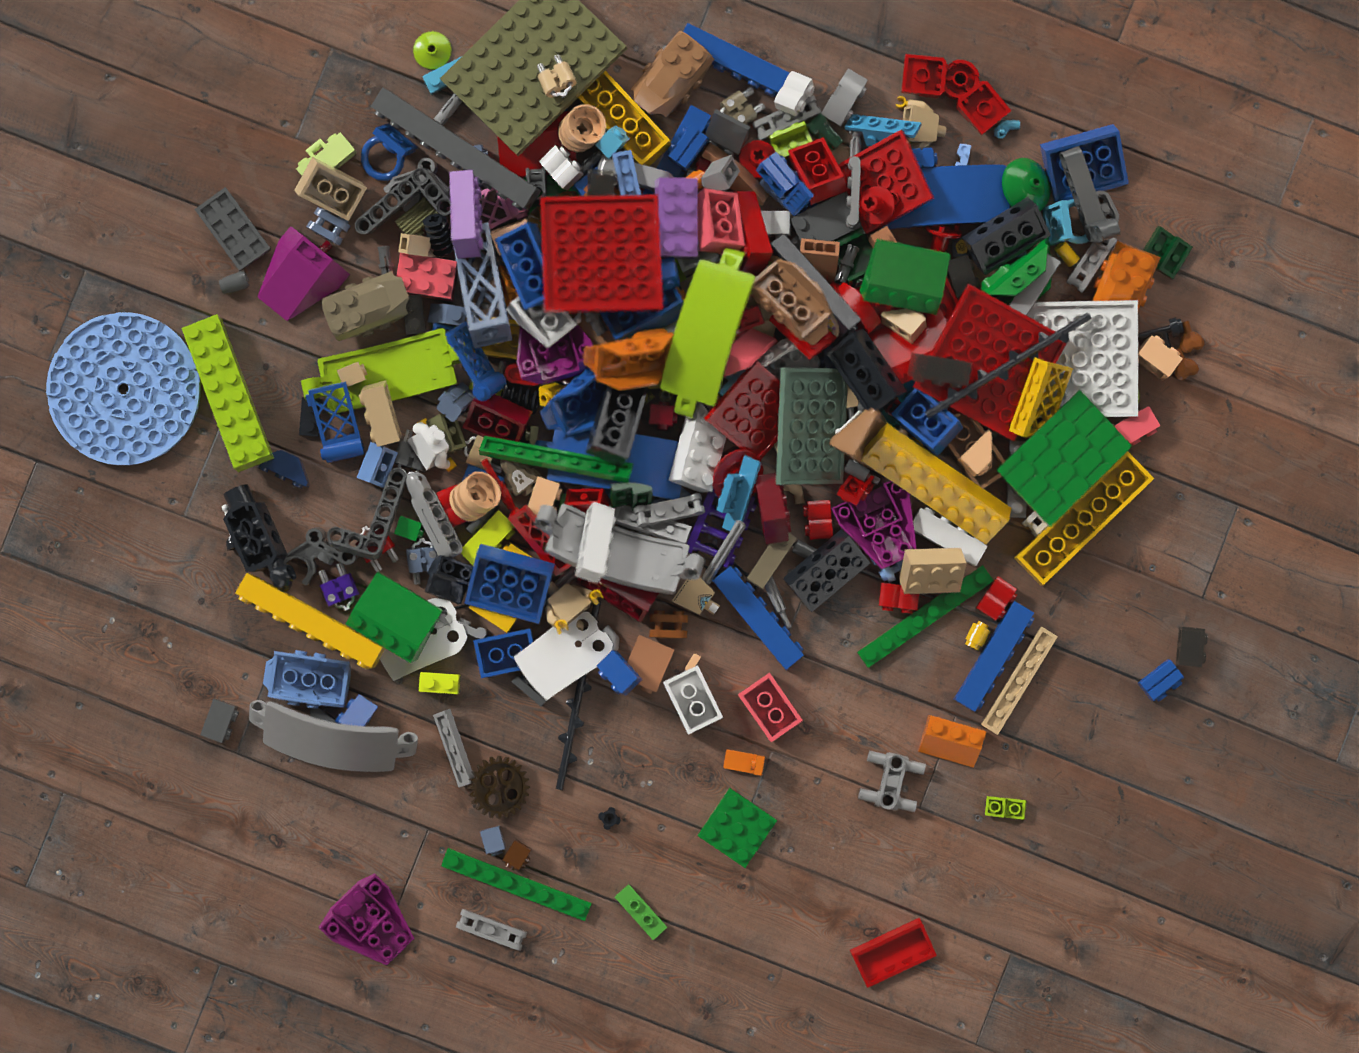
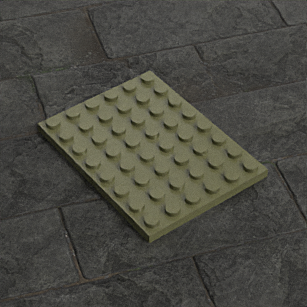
(501, 70)

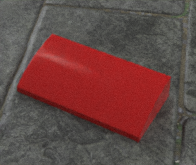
(893, 952)

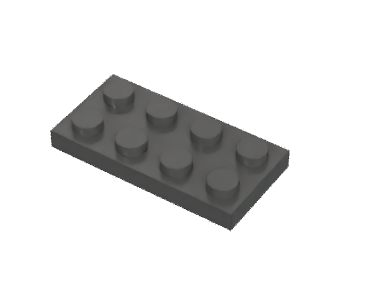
(232, 229)

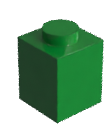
(409, 529)

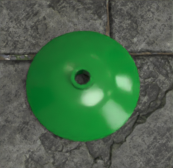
(1026, 179)

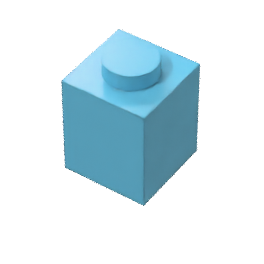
(612, 141)

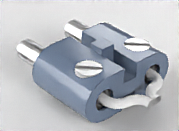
(420, 558)

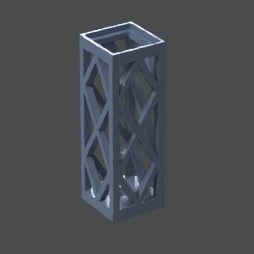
(489, 330)

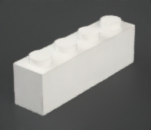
(947, 536)
(595, 542)

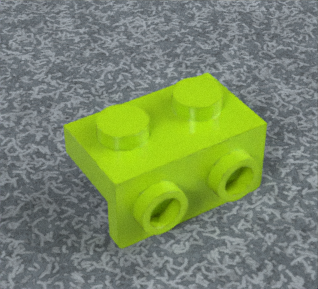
(790, 138)

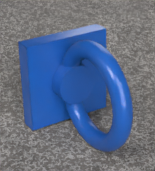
(393, 142)

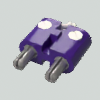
(339, 588)

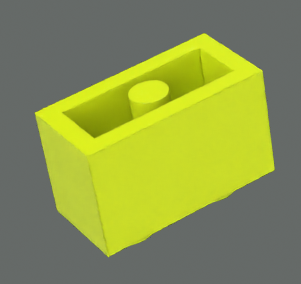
(439, 683)

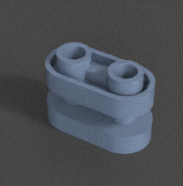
(339, 223)

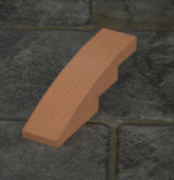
(744, 180)

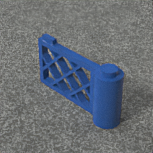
(486, 381)
(345, 445)

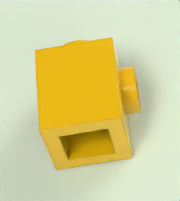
(548, 391)

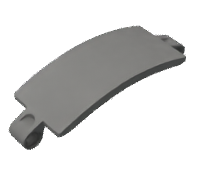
(633, 558)
(328, 742)

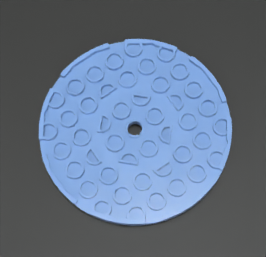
(87, 379)

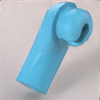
(1004, 126)

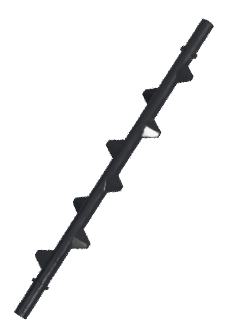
(1002, 371)
(575, 721)

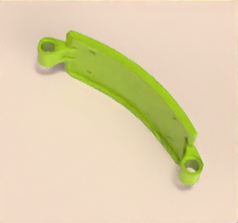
(706, 332)
(407, 365)

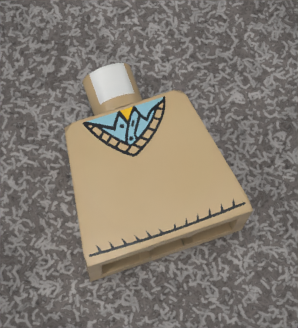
(696, 596)

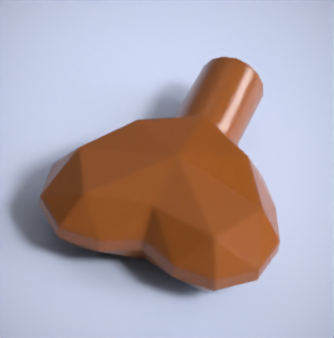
(1190, 339)
(1185, 367)

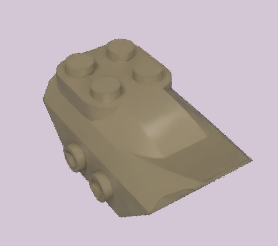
(366, 306)

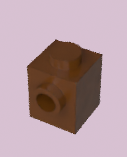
(517, 855)

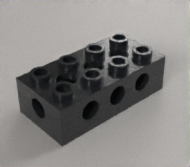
(1006, 236)
(866, 371)
(826, 570)

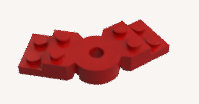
(975, 98)

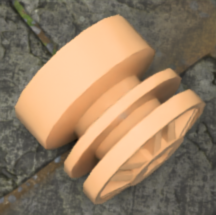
(590, 124)
(475, 496)

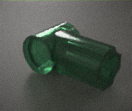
(820, 128)

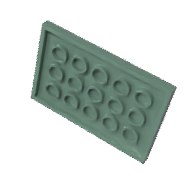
(809, 413)

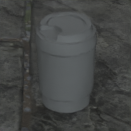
(234, 282)

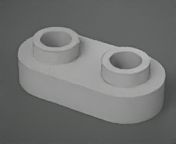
(1108, 206)

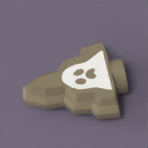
(519, 477)

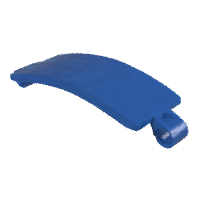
(961, 197)
(650, 458)

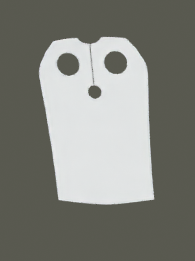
(436, 648)
(556, 662)

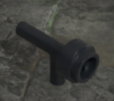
(1174, 327)

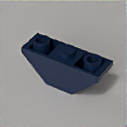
(288, 467)

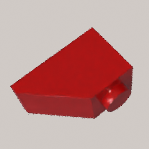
(583, 498)

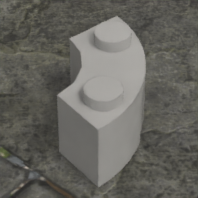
(844, 97)

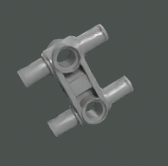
(891, 781)

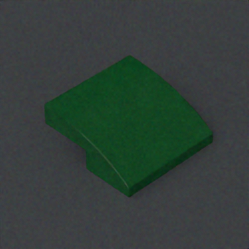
(1171, 250)
(630, 494)

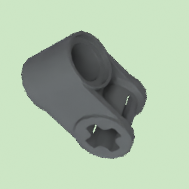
(537, 178)

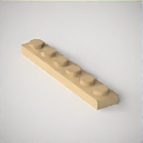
(1019, 680)

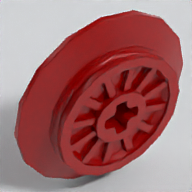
(731, 464)

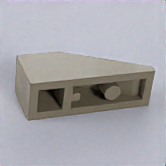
(769, 562)

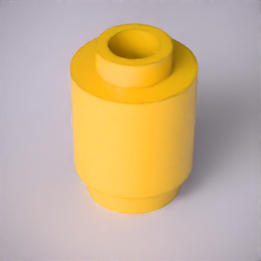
(977, 635)

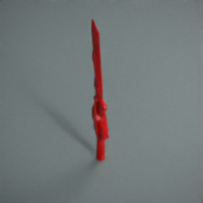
(505, 494)

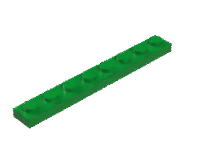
(554, 459)
(924, 617)
(516, 884)

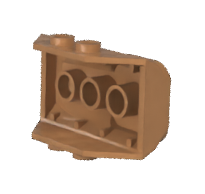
(672, 75)
(793, 300)

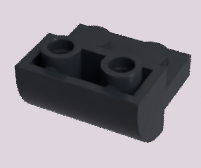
(448, 579)

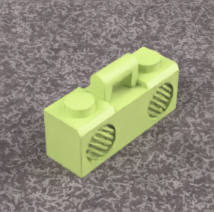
(335, 152)

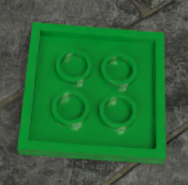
(737, 827)

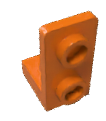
(744, 762)

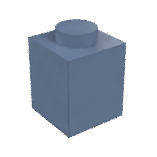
(493, 840)

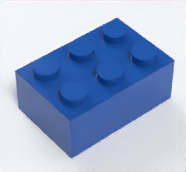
(932, 432)
(497, 653)

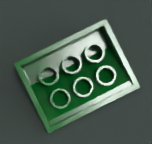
(905, 276)
(394, 617)

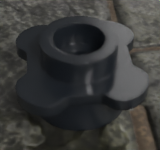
(609, 813)

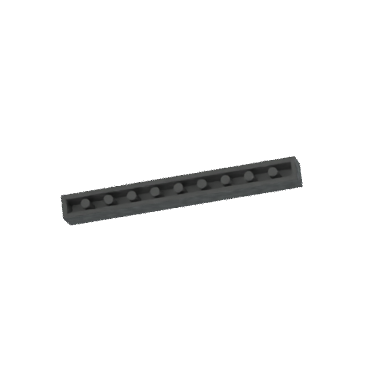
(455, 148)

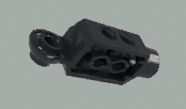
(257, 537)

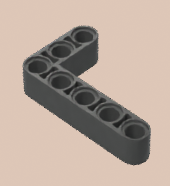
(1085, 197)
(403, 198)
(378, 522)

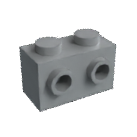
(720, 174)

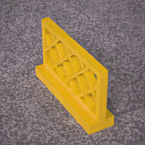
(1034, 394)

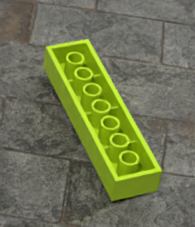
(227, 393)

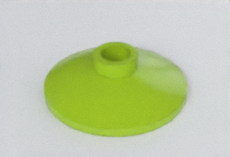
(434, 59)

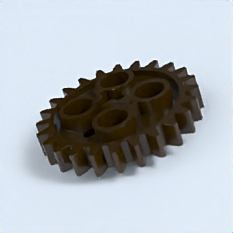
(482, 792)

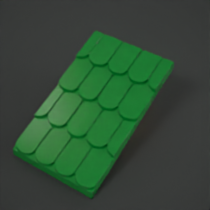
(1064, 458)

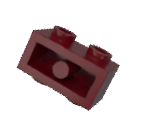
(662, 416)

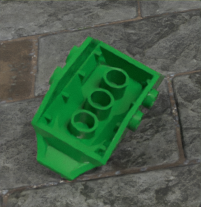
(1014, 278)

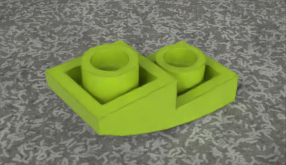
(1005, 807)

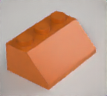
(951, 741)

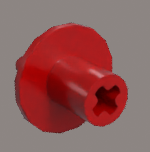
(753, 154)
(876, 205)
(942, 236)

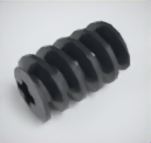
(439, 234)
(520, 397)

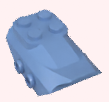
(307, 679)

